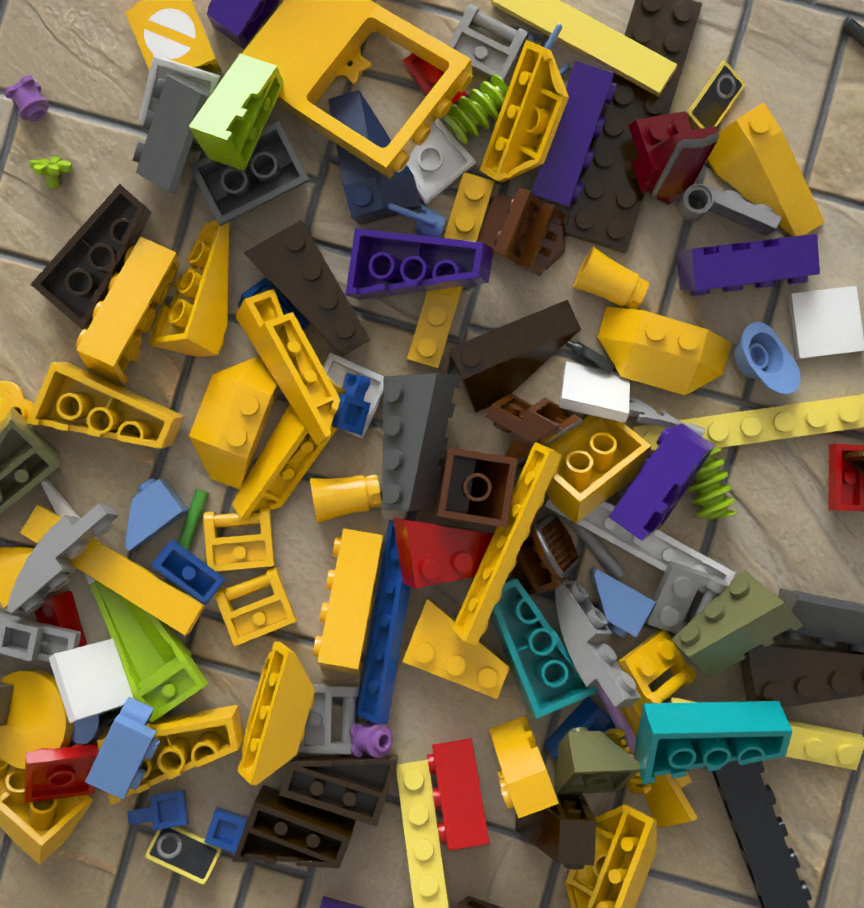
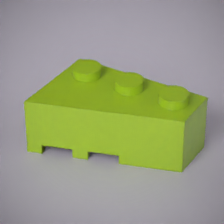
(237, 111)

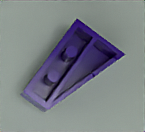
(662, 481)

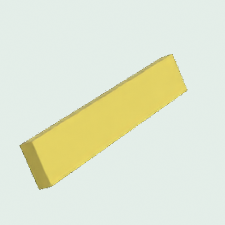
(594, 41)

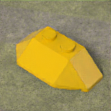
(527, 116)
(662, 350)
(234, 420)
(276, 715)
(622, 861)

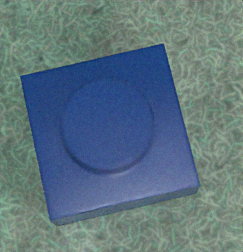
(226, 830)

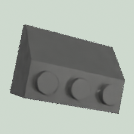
(169, 135)
(268, 175)
(825, 619)

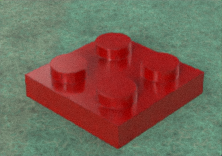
(58, 772)

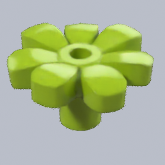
(50, 169)

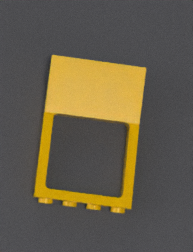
(316, 40)

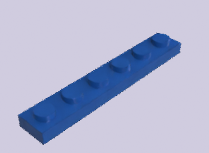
(384, 636)

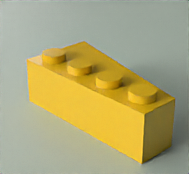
(127, 310)
(94, 406)
(349, 601)
(188, 742)

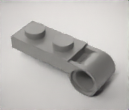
(730, 206)

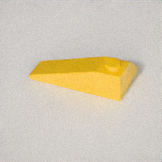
(761, 166)
(199, 309)

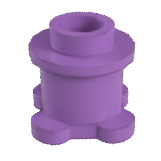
(28, 99)
(370, 739)

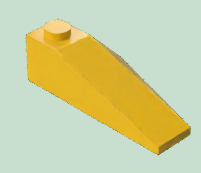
(40, 825)

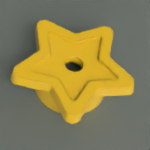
(353, 72)

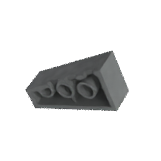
(414, 437)

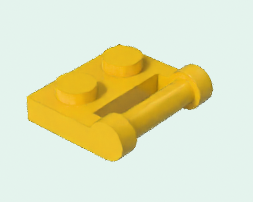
(242, 550)
(259, 616)
(650, 661)

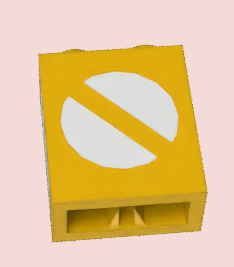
(172, 32)

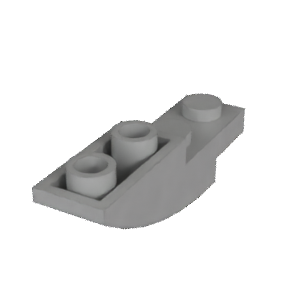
(49, 561)
(584, 635)
(33, 639)

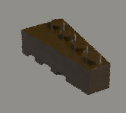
(304, 278)

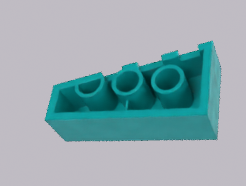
(535, 653)
(708, 736)

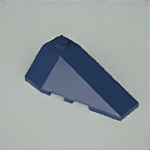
(366, 188)

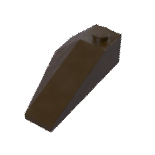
(508, 355)

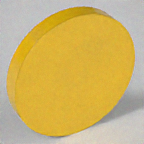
(34, 717)

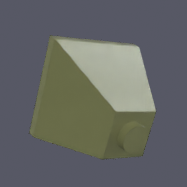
(592, 764)

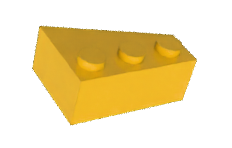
(443, 653)
(523, 772)

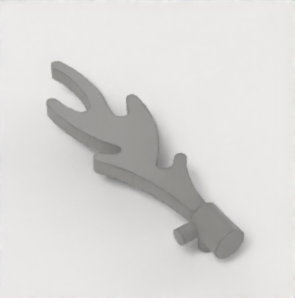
(650, 416)

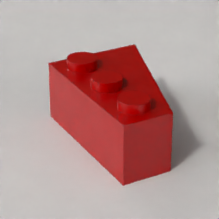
(438, 552)
(458, 795)

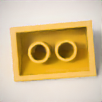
(594, 465)

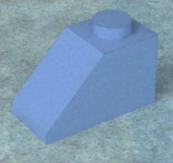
(152, 512)
(620, 604)

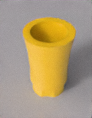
(610, 280)
(344, 496)

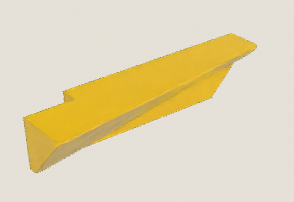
(291, 362)
(280, 464)
(666, 798)

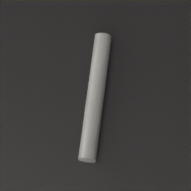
(598, 549)

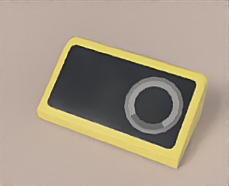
(715, 98)
(183, 853)

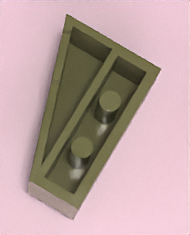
(24, 459)
(734, 624)

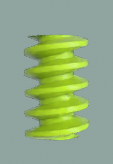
(477, 109)
(711, 491)

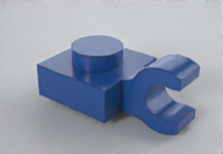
(352, 407)
(165, 812)

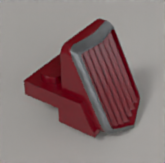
(669, 154)

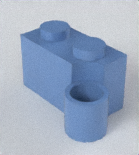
(124, 750)

